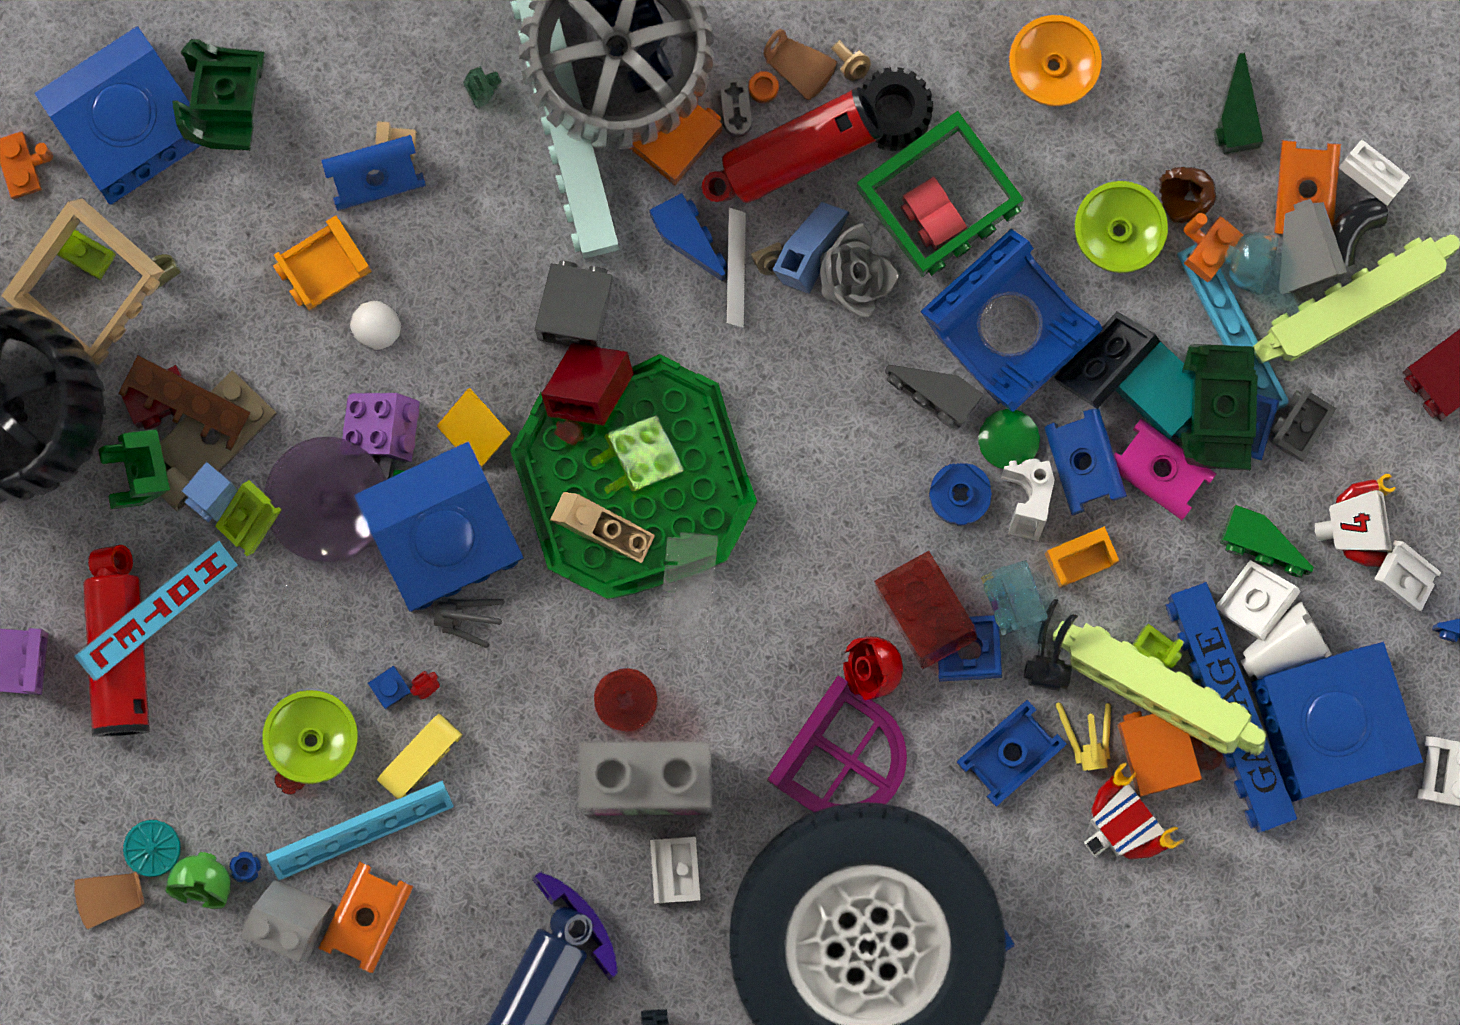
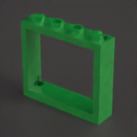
(908, 156)

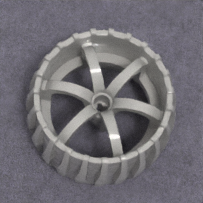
(594, 125)

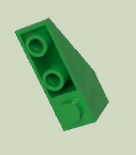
(1258, 536)

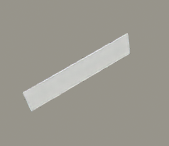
(736, 267)

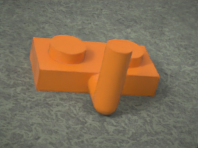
(19, 164)
(1211, 247)

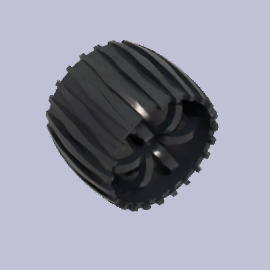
(80, 406)

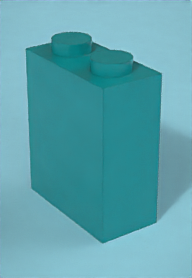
(1161, 392)

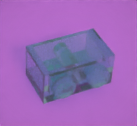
(1014, 597)

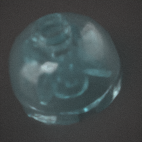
(1251, 261)

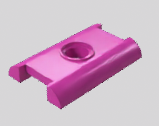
(1169, 491)

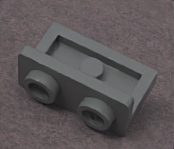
(1303, 423)

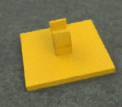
(475, 423)

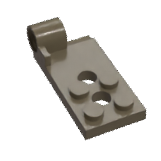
(187, 453)

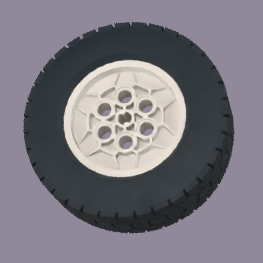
(854, 862)

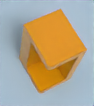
(1081, 557)

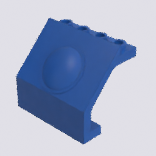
(119, 115)
(439, 527)
(1336, 721)

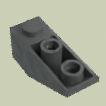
(943, 392)

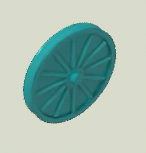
(151, 848)

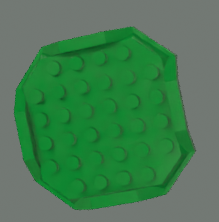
(705, 498)

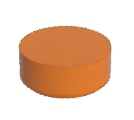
(763, 87)

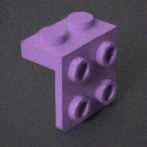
(382, 424)

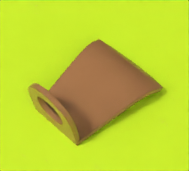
(799, 64)
(107, 897)

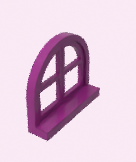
(811, 736)

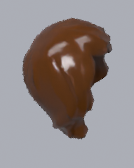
(1175, 186)

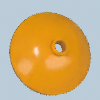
(1057, 40)

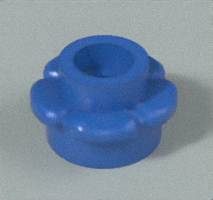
(253, 867)

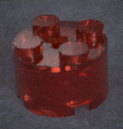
(621, 683)

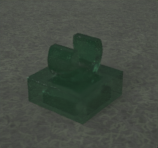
(481, 86)

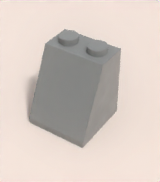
(287, 921)

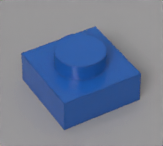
(389, 687)

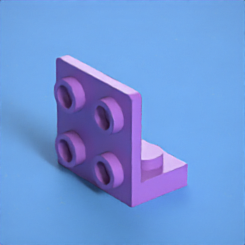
(22, 660)

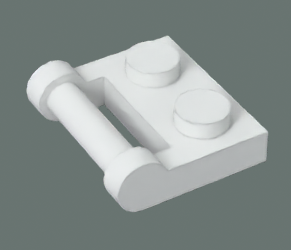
(1451, 786)

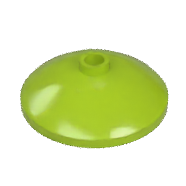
(1124, 206)
(305, 716)

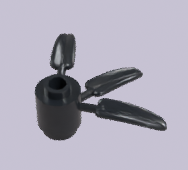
(1047, 671)

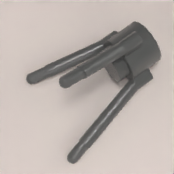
(450, 615)

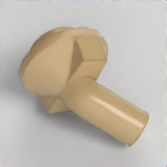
(854, 65)

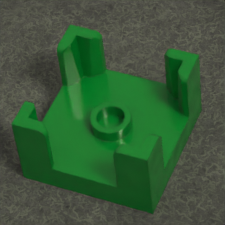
(143, 467)

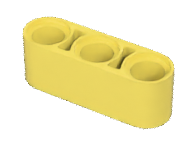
(419, 755)

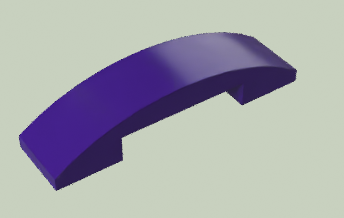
(554, 890)

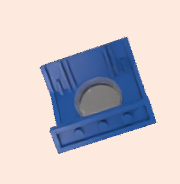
(990, 291)

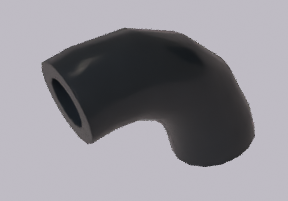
(1355, 223)

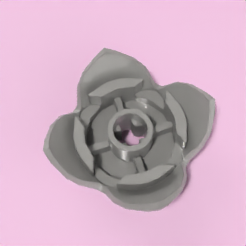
(854, 274)

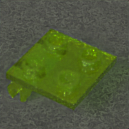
(643, 454)

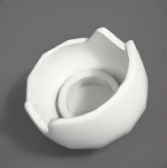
(375, 325)

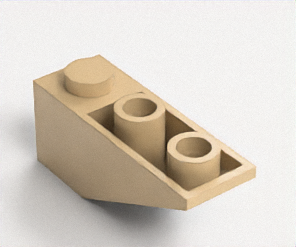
(602, 526)

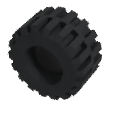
(912, 90)

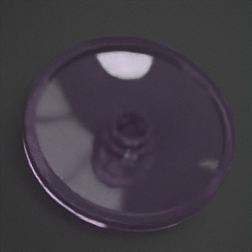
(316, 498)

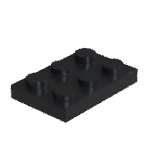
(1107, 360)

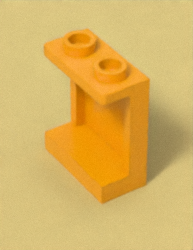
(321, 265)

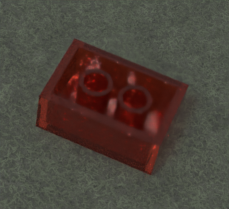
(925, 609)

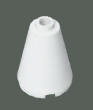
(1288, 645)

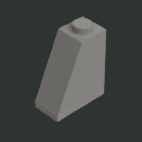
(1308, 248)

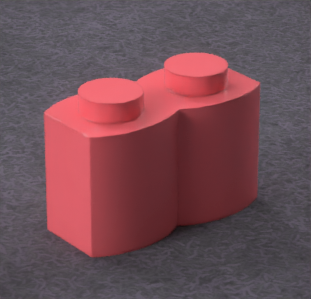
(933, 214)

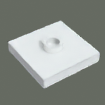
(1257, 600)

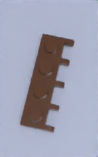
(186, 399)

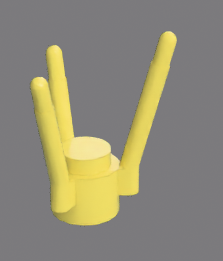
(1094, 754)

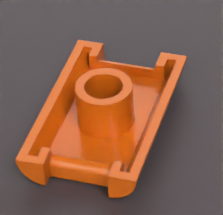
(1303, 165)
(348, 934)

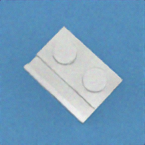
(1374, 172)
(1407, 576)
(675, 870)

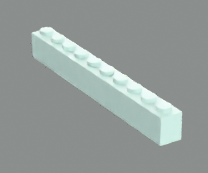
(577, 163)

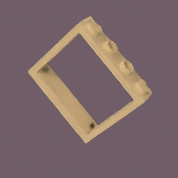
(68, 219)

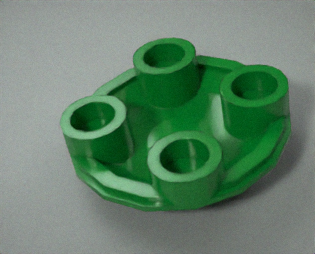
(1008, 437)

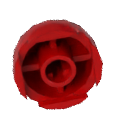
(872, 667)

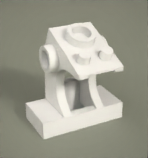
(1030, 517)

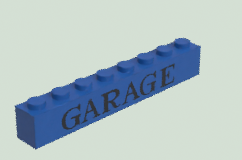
(1218, 669)

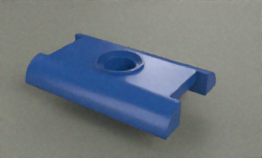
(394, 175)
(1070, 445)
(992, 767)

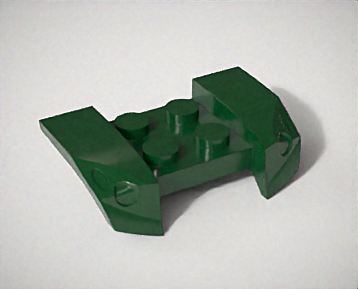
(220, 96)
(1221, 406)

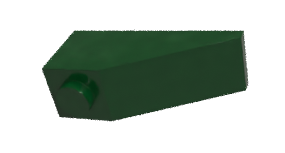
(1239, 120)

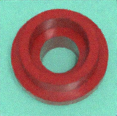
(424, 685)

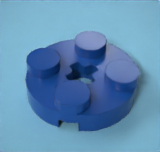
(960, 476)

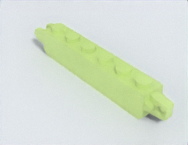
(1356, 301)
(1161, 691)

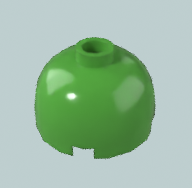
(200, 880)

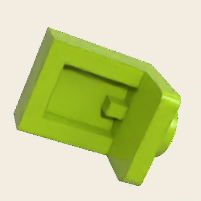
(1155, 644)

